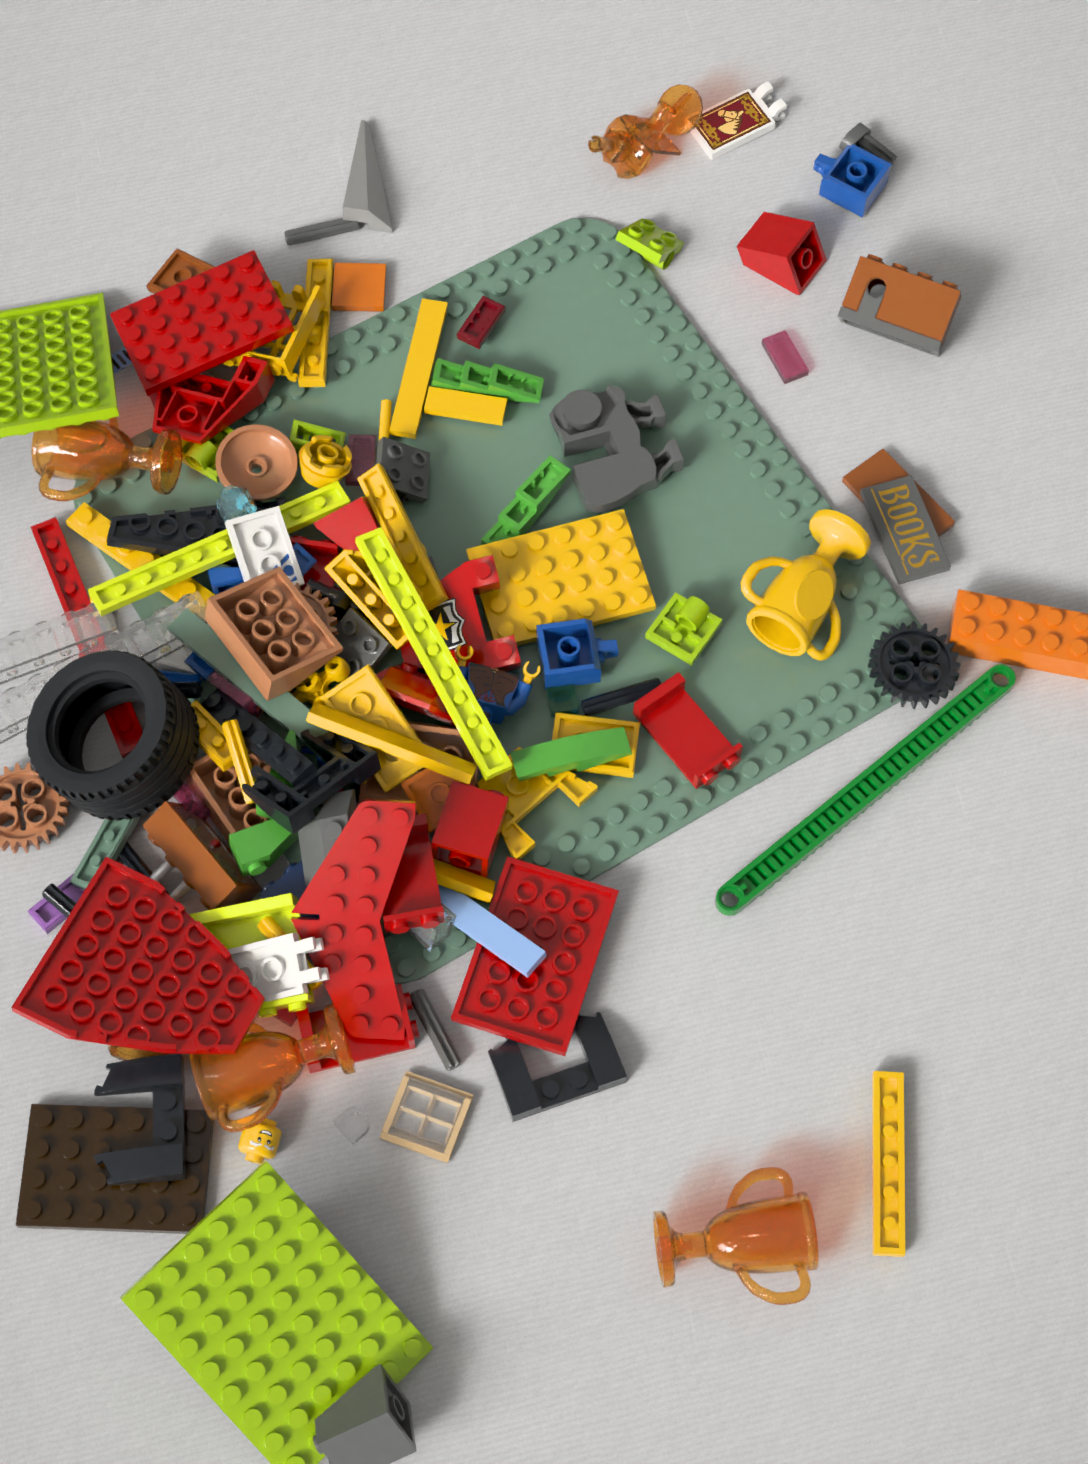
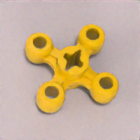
(317, 683)

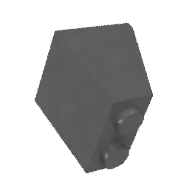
(367, 1423)

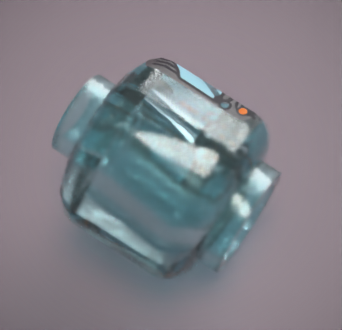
(235, 502)

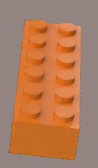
(1019, 633)

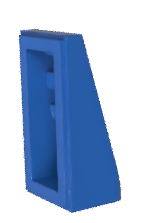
(224, 578)

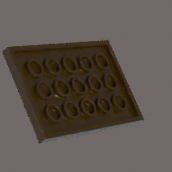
(70, 1191)

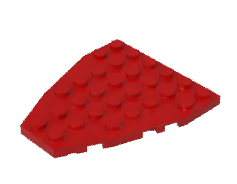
(139, 974)

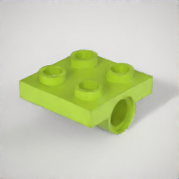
(651, 242)
(203, 457)
(684, 627)

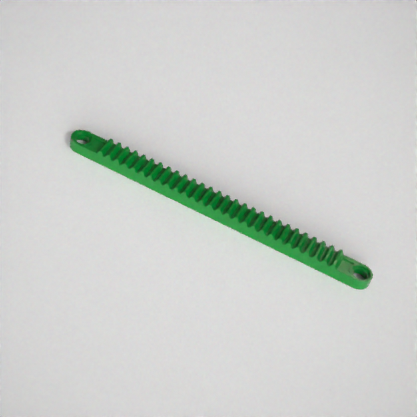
(864, 790)

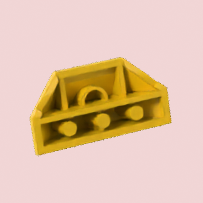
(358, 582)

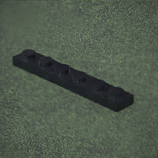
(261, 740)

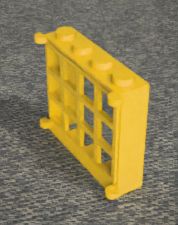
(310, 309)

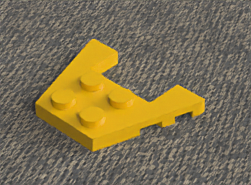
(529, 794)

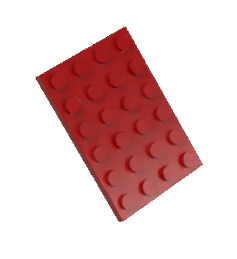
(201, 322)
(567, 922)

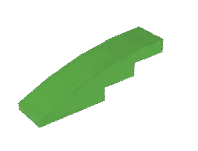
(494, 381)
(529, 502)
(571, 752)

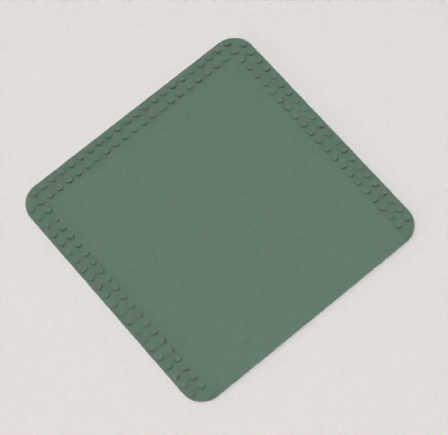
(584, 320)

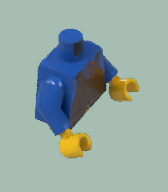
(494, 689)

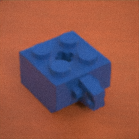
(852, 178)
(572, 652)

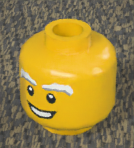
(260, 1141)

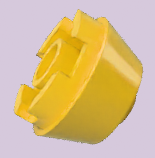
(324, 461)

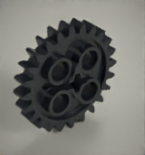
(914, 687)

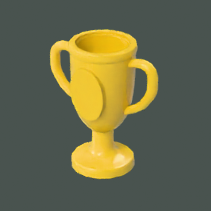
(804, 590)

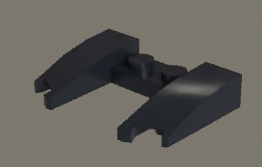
(294, 806)
(529, 1097)
(167, 1157)

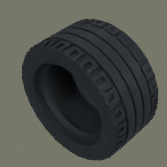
(72, 705)

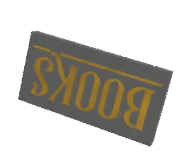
(905, 530)

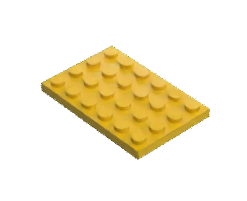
(565, 575)

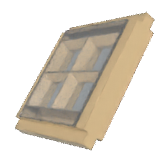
(426, 1117)

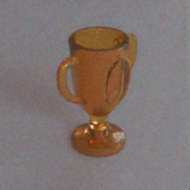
(101, 453)
(264, 1069)
(749, 1239)

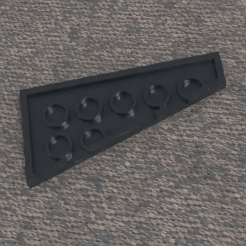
(171, 530)

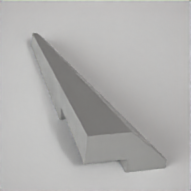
(365, 192)

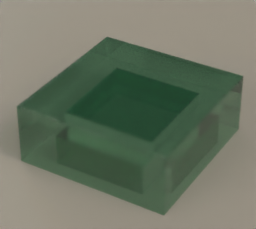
(562, 699)

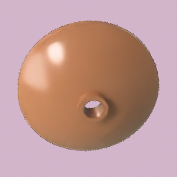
(257, 448)

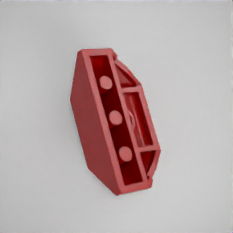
(414, 691)

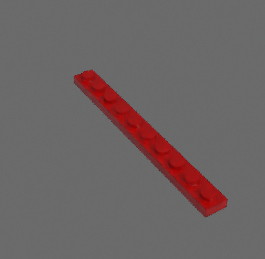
(74, 597)

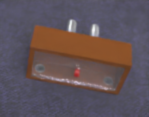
(199, 856)

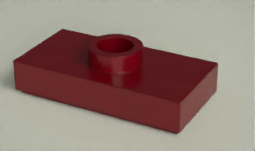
(481, 322)

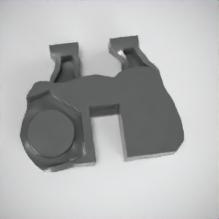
(606, 419)

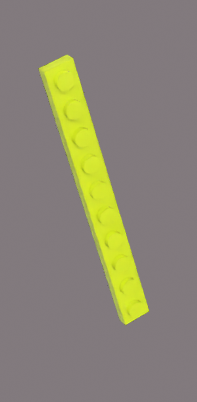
(207, 553)
(433, 654)

